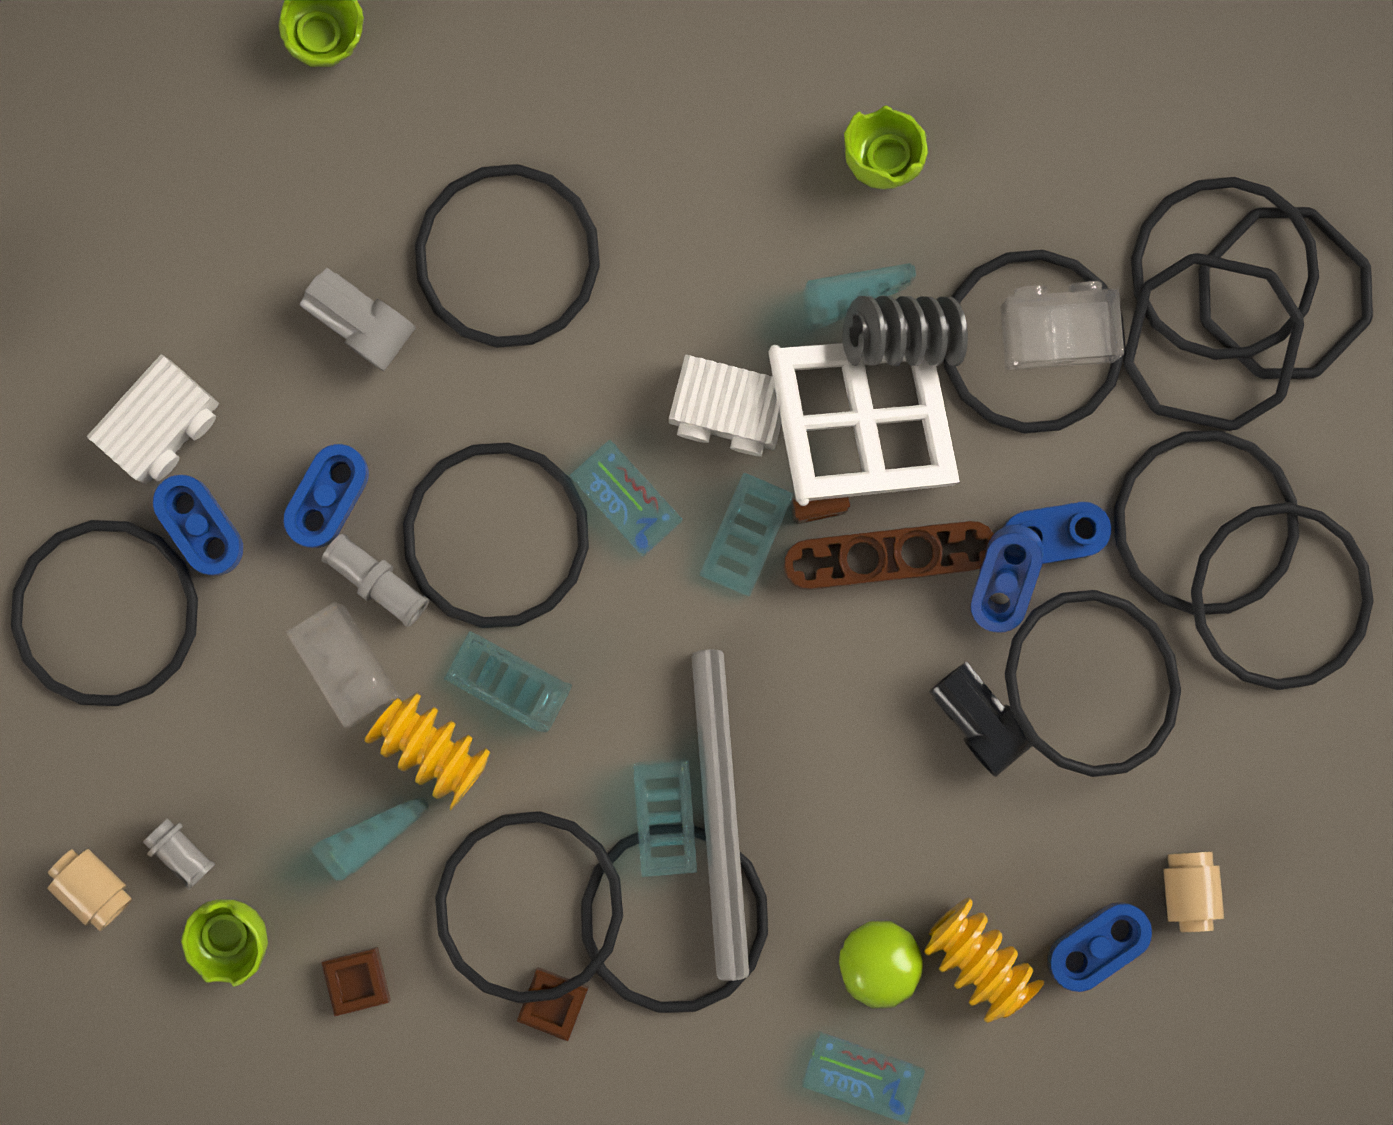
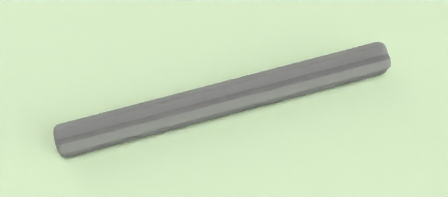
(720, 815)

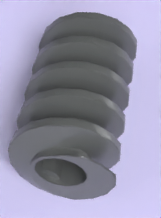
(905, 328)

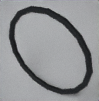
(1251, 187)
(515, 340)
(1040, 426)
(1204, 436)
(47, 548)
(1365, 585)
(497, 621)
(1023, 721)
(596, 962)
(647, 1002)

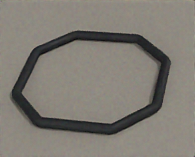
(1340, 241)
(1232, 266)

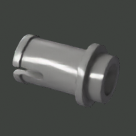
(178, 853)

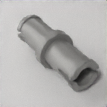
(375, 580)

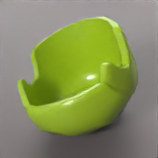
(321, 30)
(885, 148)
(225, 941)
(881, 964)

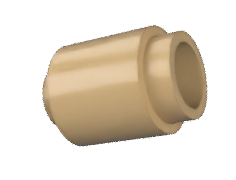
(88, 888)
(1193, 891)

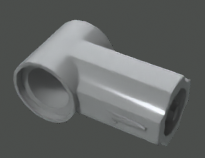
(368, 326)

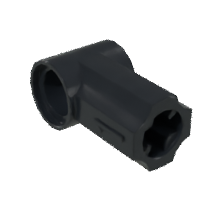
(986, 723)

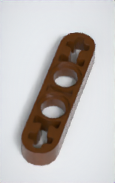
(888, 548)

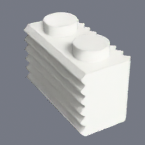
(726, 404)
(155, 421)

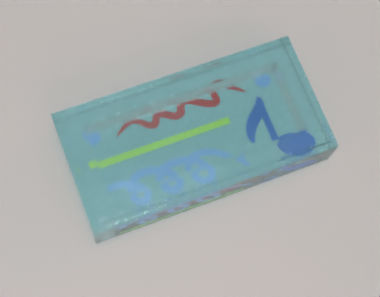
(626, 498)
(863, 1077)

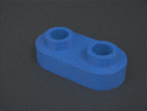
(323, 494)
(198, 527)
(1057, 531)
(1007, 575)
(1100, 950)

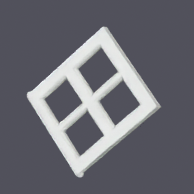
(864, 420)

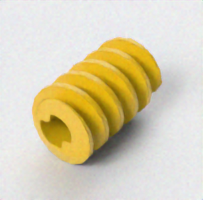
(429, 748)
(981, 963)

